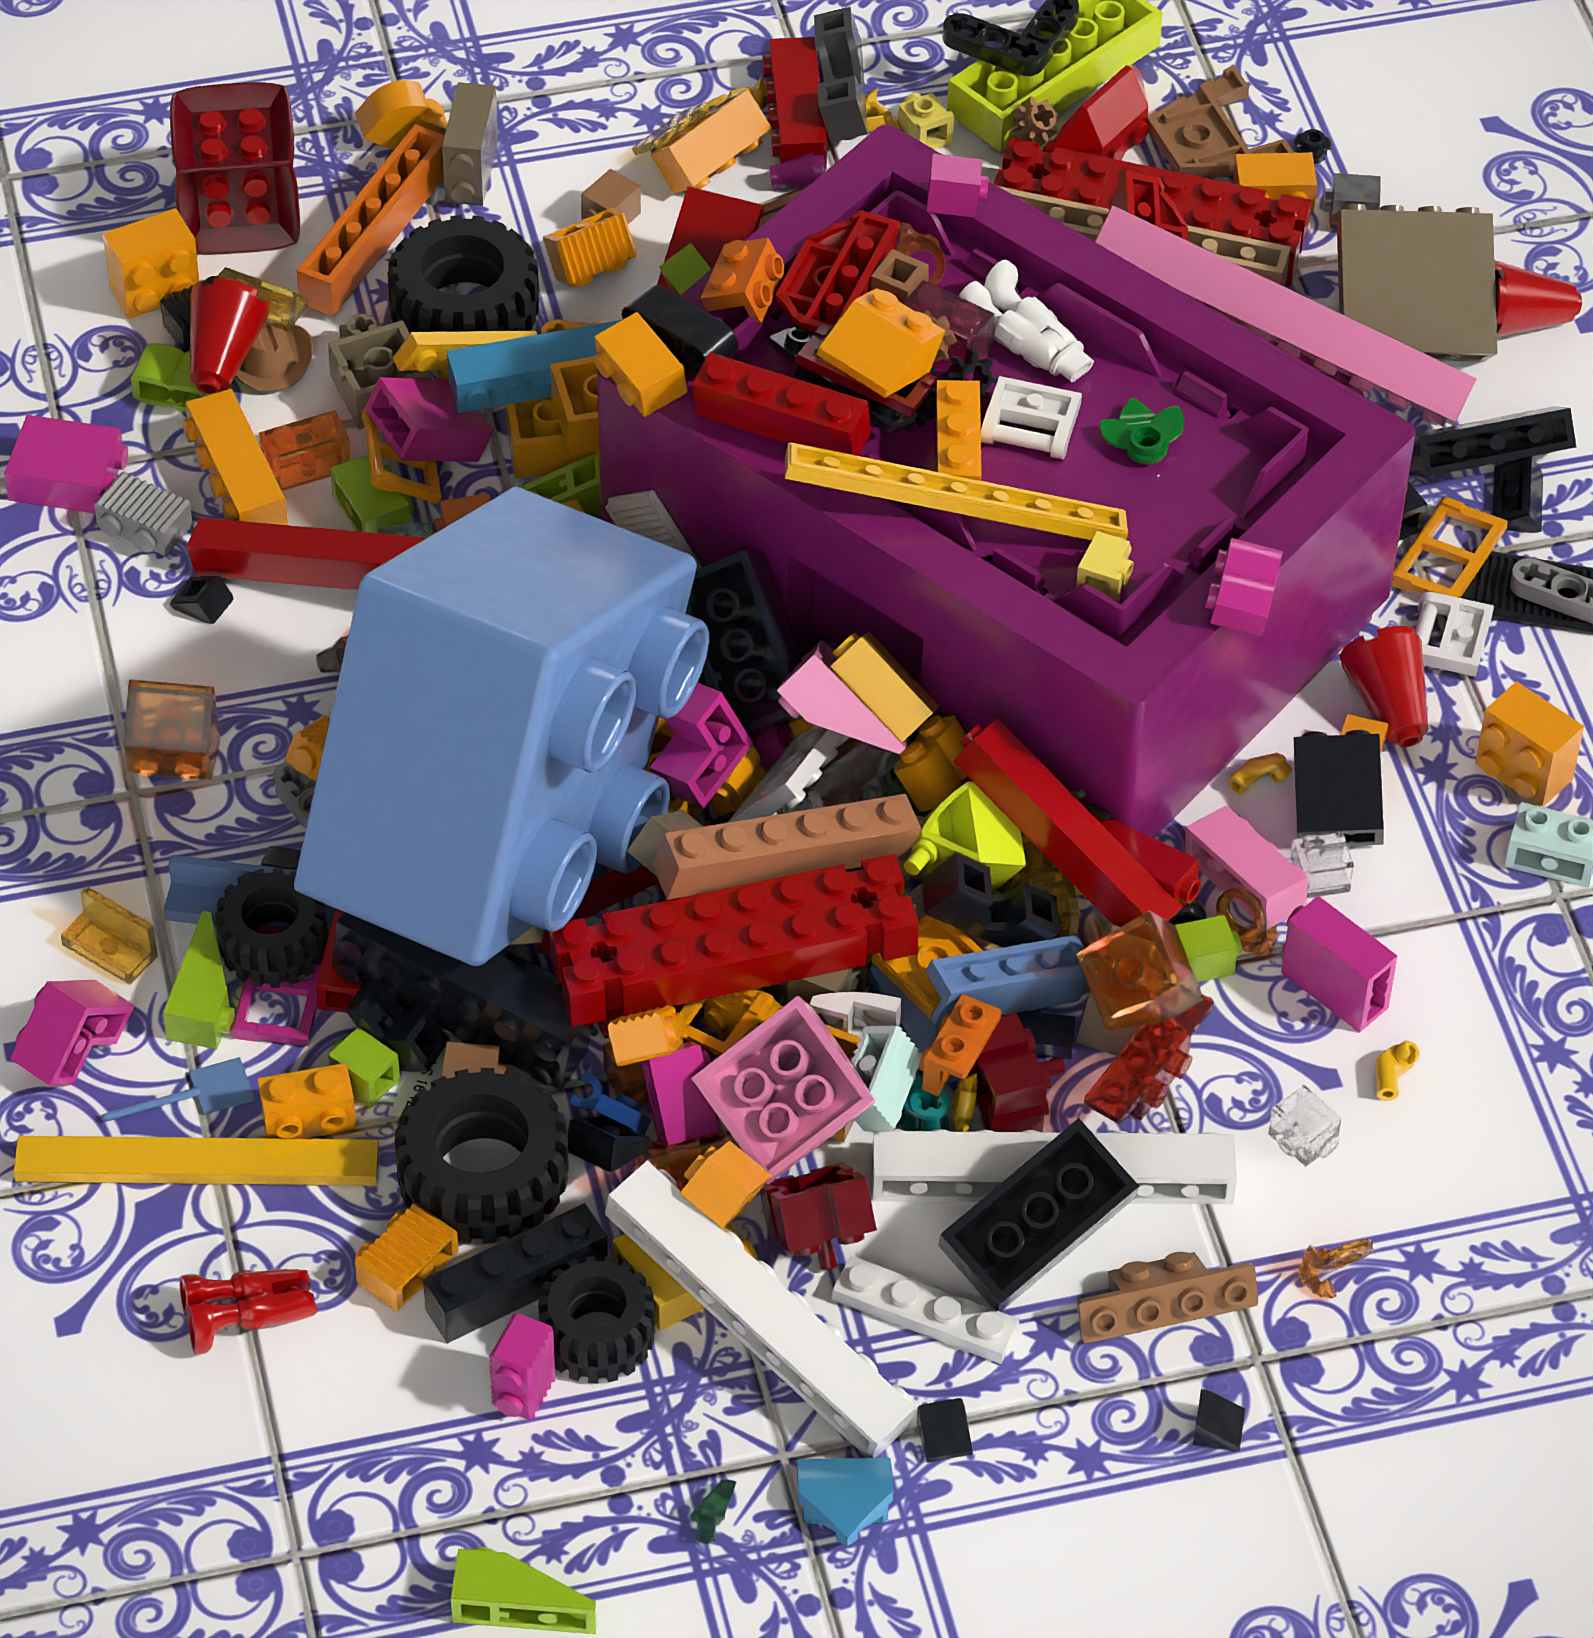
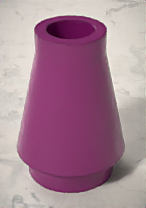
(797, 171)

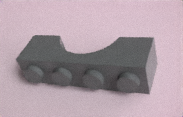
(843, 90)

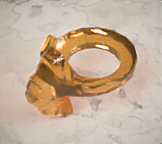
(911, 241)
(1253, 939)
(1326, 1261)

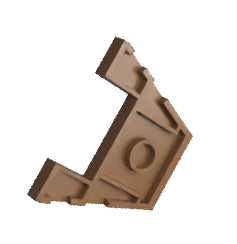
(1199, 135)

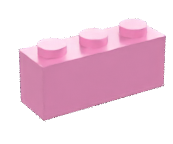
(1239, 857)

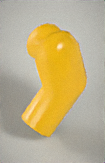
(1391, 1066)

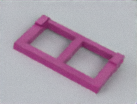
(273, 1033)

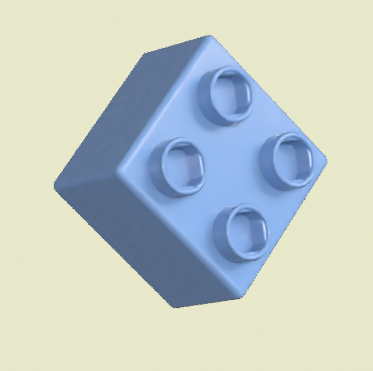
(499, 724)

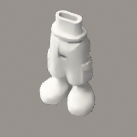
(1028, 325)

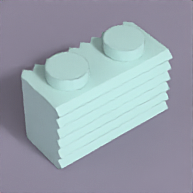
(888, 1069)

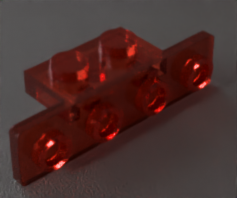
(1147, 1066)

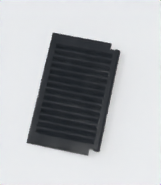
(1493, 587)

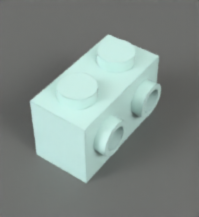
(1552, 845)

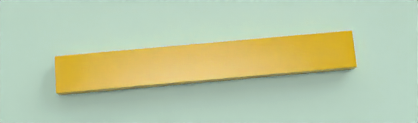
(952, 493)
(196, 1160)

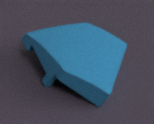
(845, 1493)

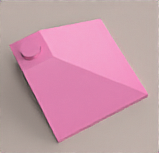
(830, 703)
(784, 1088)

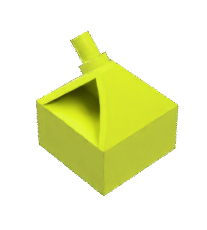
(973, 828)

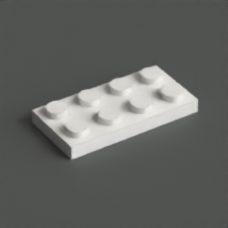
(791, 772)

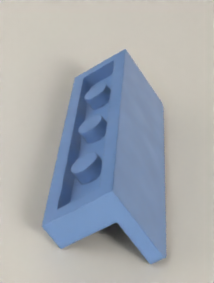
(200, 883)
(1011, 977)

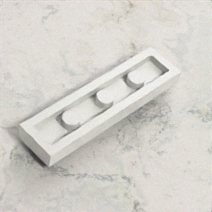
(925, 1309)

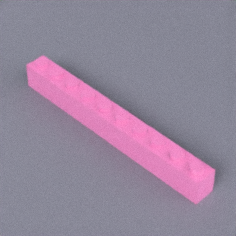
(1292, 320)

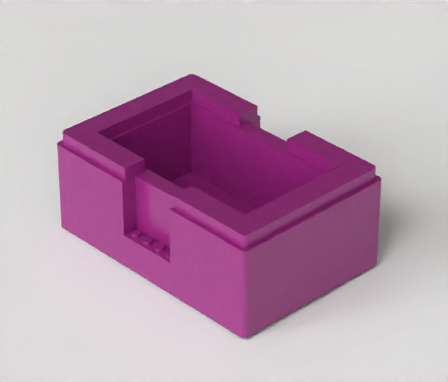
(1107, 694)

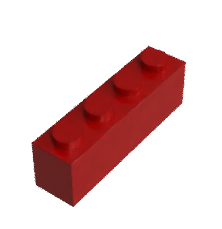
(794, 96)
(780, 406)

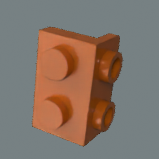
(745, 277)
(958, 1043)

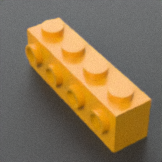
(233, 460)

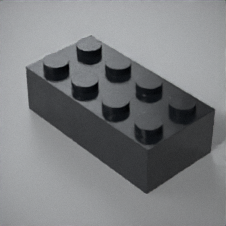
(748, 638)
(1038, 1215)

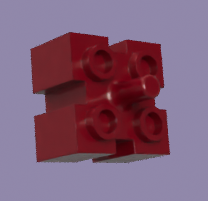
(1012, 1080)
(816, 1208)

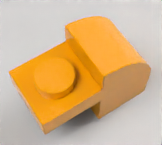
(395, 109)

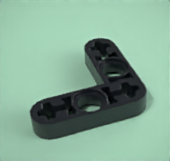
(1028, 51)

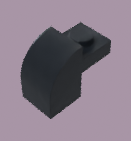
(407, 1032)

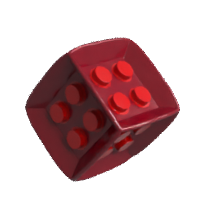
(235, 166)

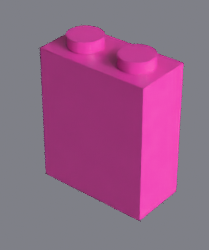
(424, 423)
(64, 463)
(1338, 963)

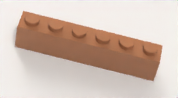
(784, 845)

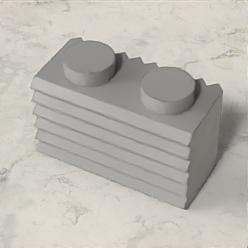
(143, 514)

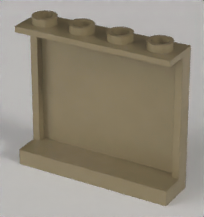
(1420, 277)

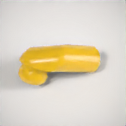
(1257, 767)

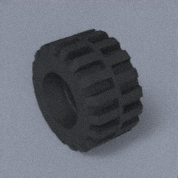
(270, 956)
(606, 1289)

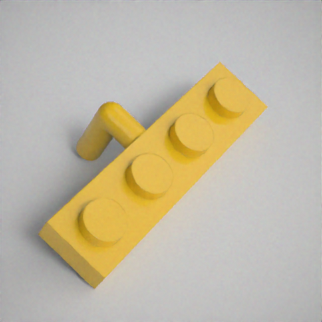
(428, 349)

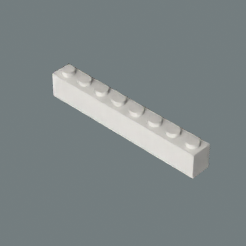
(972, 1164)
(760, 1310)

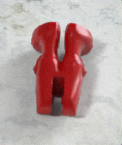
(261, 1299)

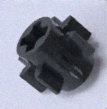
(980, 371)

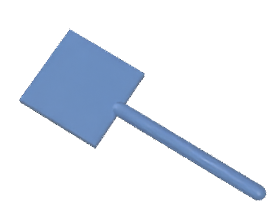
(215, 1086)

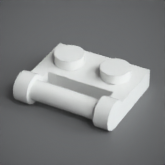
(1034, 407)
(1463, 633)

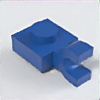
(621, 1110)

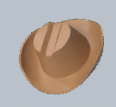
(277, 358)

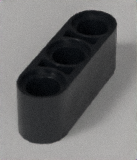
(683, 327)

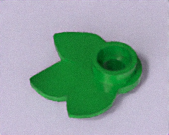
(1143, 432)

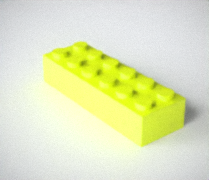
(1097, 48)

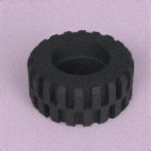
(463, 253)
(477, 1108)

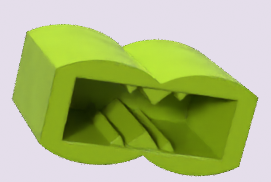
(164, 377)

